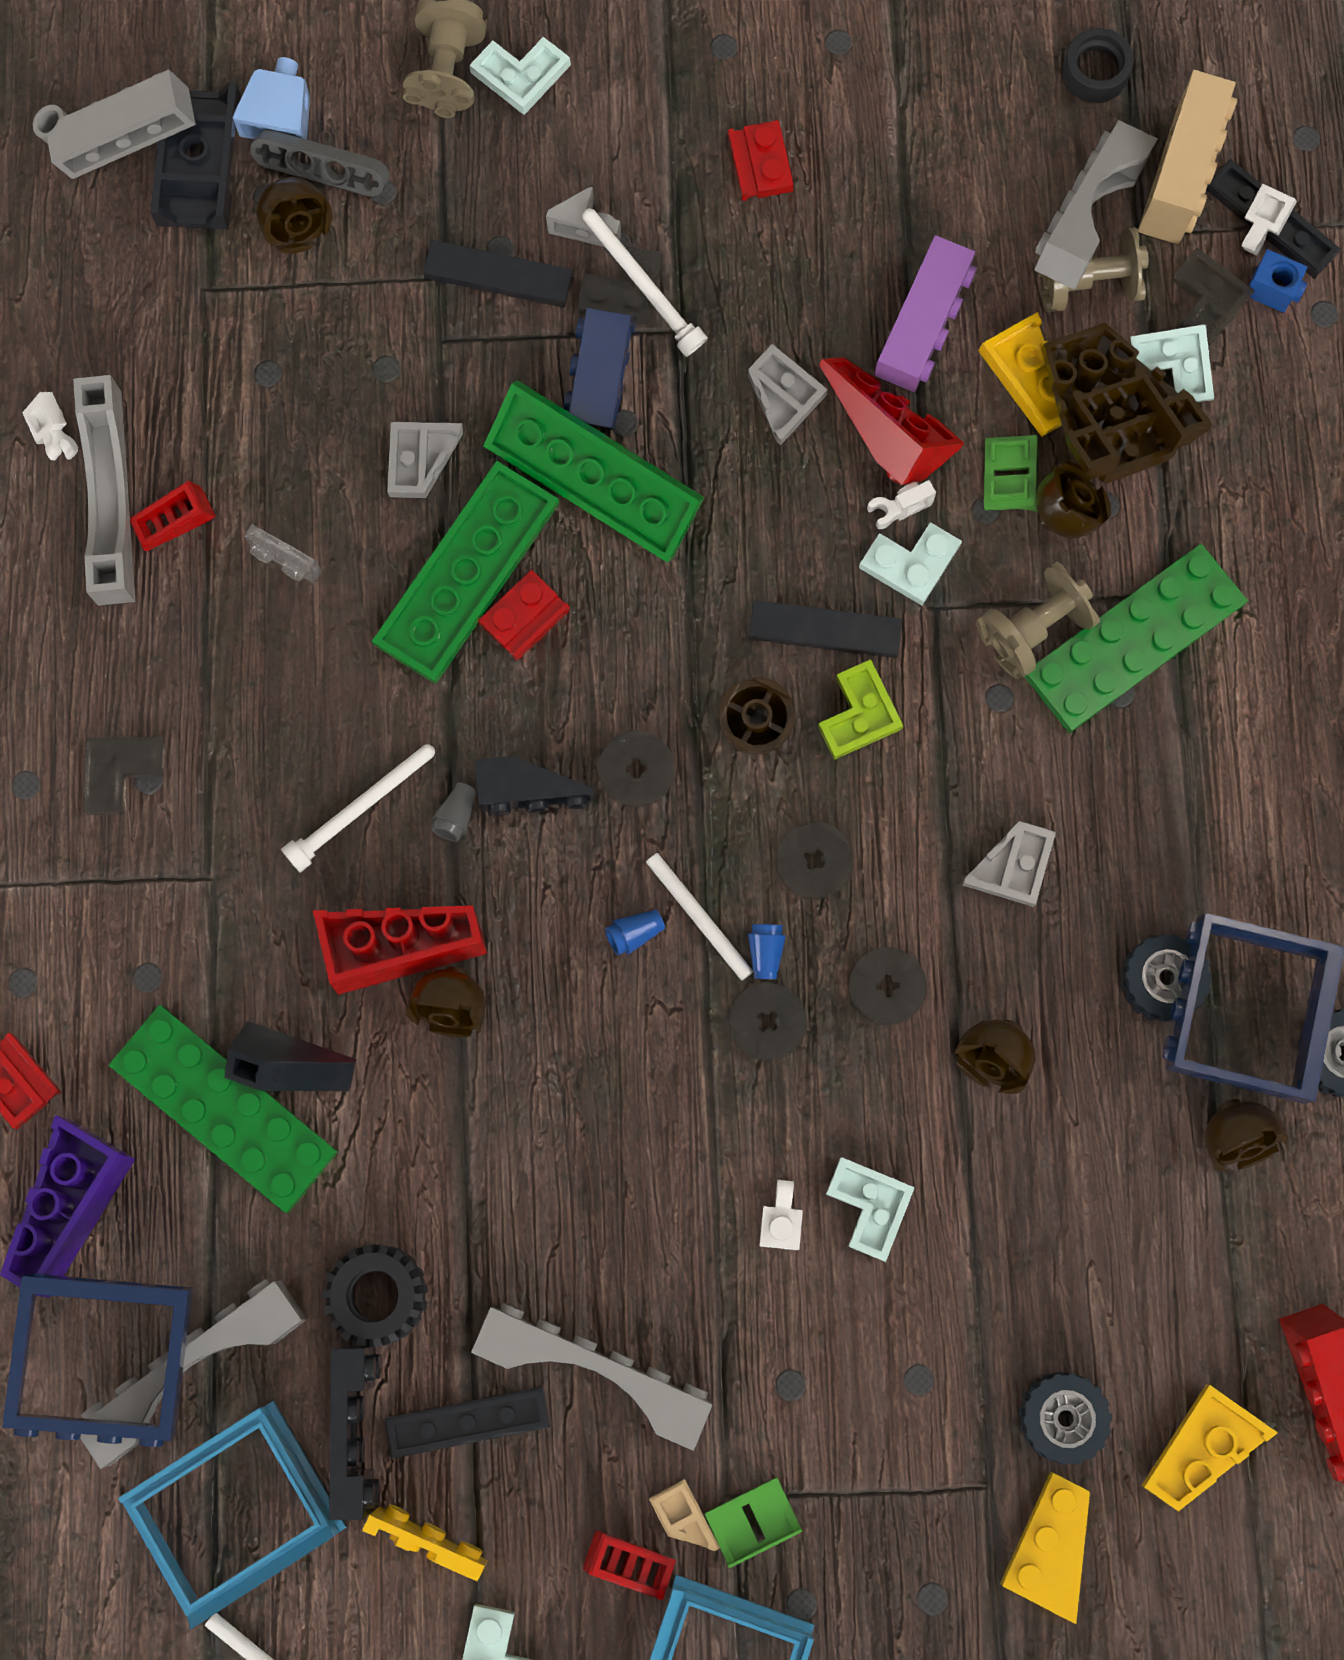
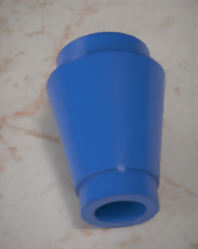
(633, 931)
(766, 949)

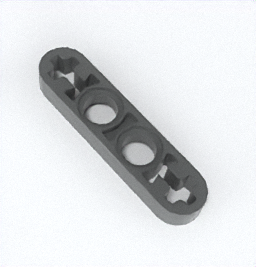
(320, 157)

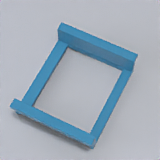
(300, 1474)
(730, 1607)

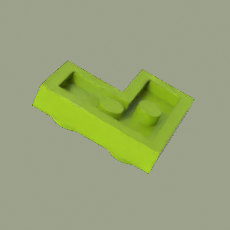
(869, 716)

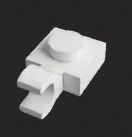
(1267, 214)
(45, 424)
(909, 501)
(780, 1223)

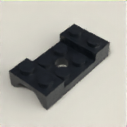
(196, 189)
(351, 1489)

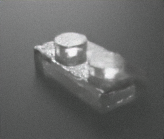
(294, 562)

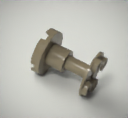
(449, 29)
(1126, 265)
(1027, 628)

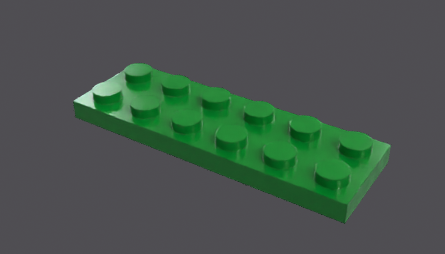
(593, 471)
(466, 572)
(1135, 638)
(229, 1118)

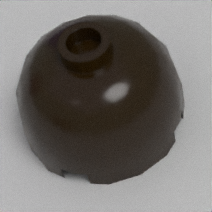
(293, 214)
(1070, 502)
(756, 716)
(448, 1002)
(997, 1053)
(1243, 1134)

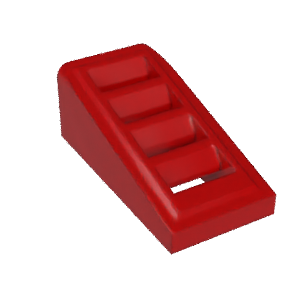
(191, 519)
(596, 1553)

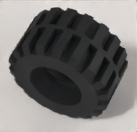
(341, 1303)

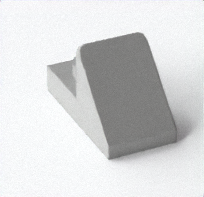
(567, 219)

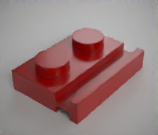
(760, 160)
(524, 615)
(23, 1083)

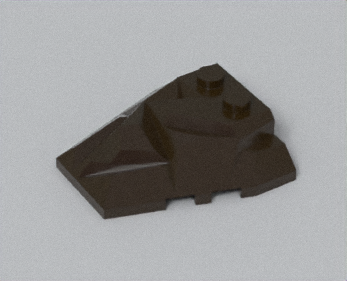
(1114, 407)

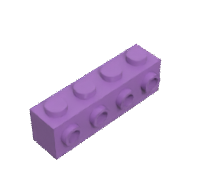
(925, 313)

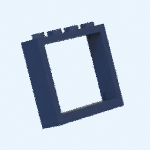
(1317, 1018)
(107, 1431)

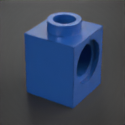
(1278, 267)

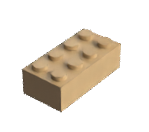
(1189, 157)

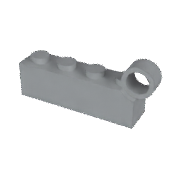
(115, 124)

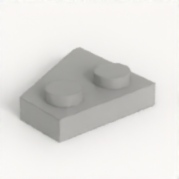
(784, 391)
(419, 455)
(1015, 865)

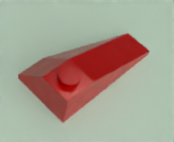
(894, 434)

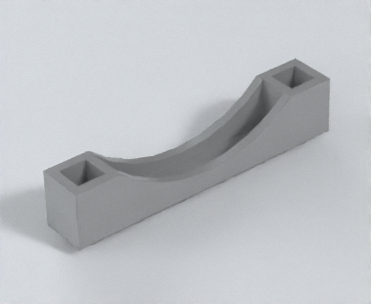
(1073, 238)
(109, 531)
(259, 1321)
(672, 1411)

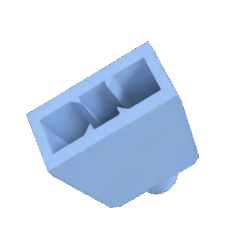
(274, 102)

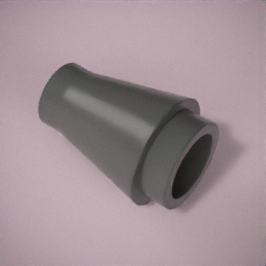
(454, 814)

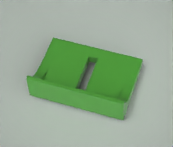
(1011, 490)
(735, 1532)

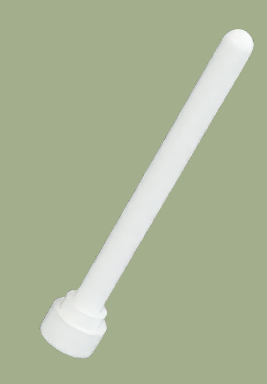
(687, 335)
(301, 851)

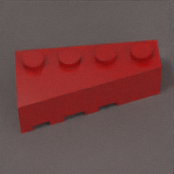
(394, 943)
(1318, 1352)

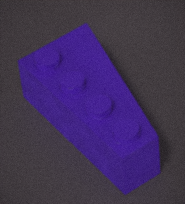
(68, 1198)

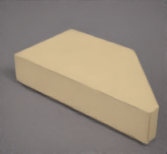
(682, 1516)

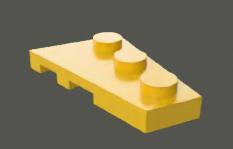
(1021, 368)
(1204, 1447)
(409, 1536)
(1051, 1549)

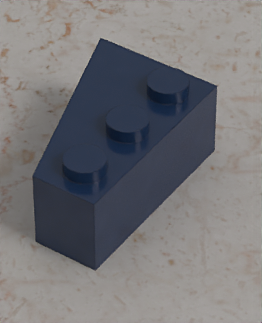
(599, 367)

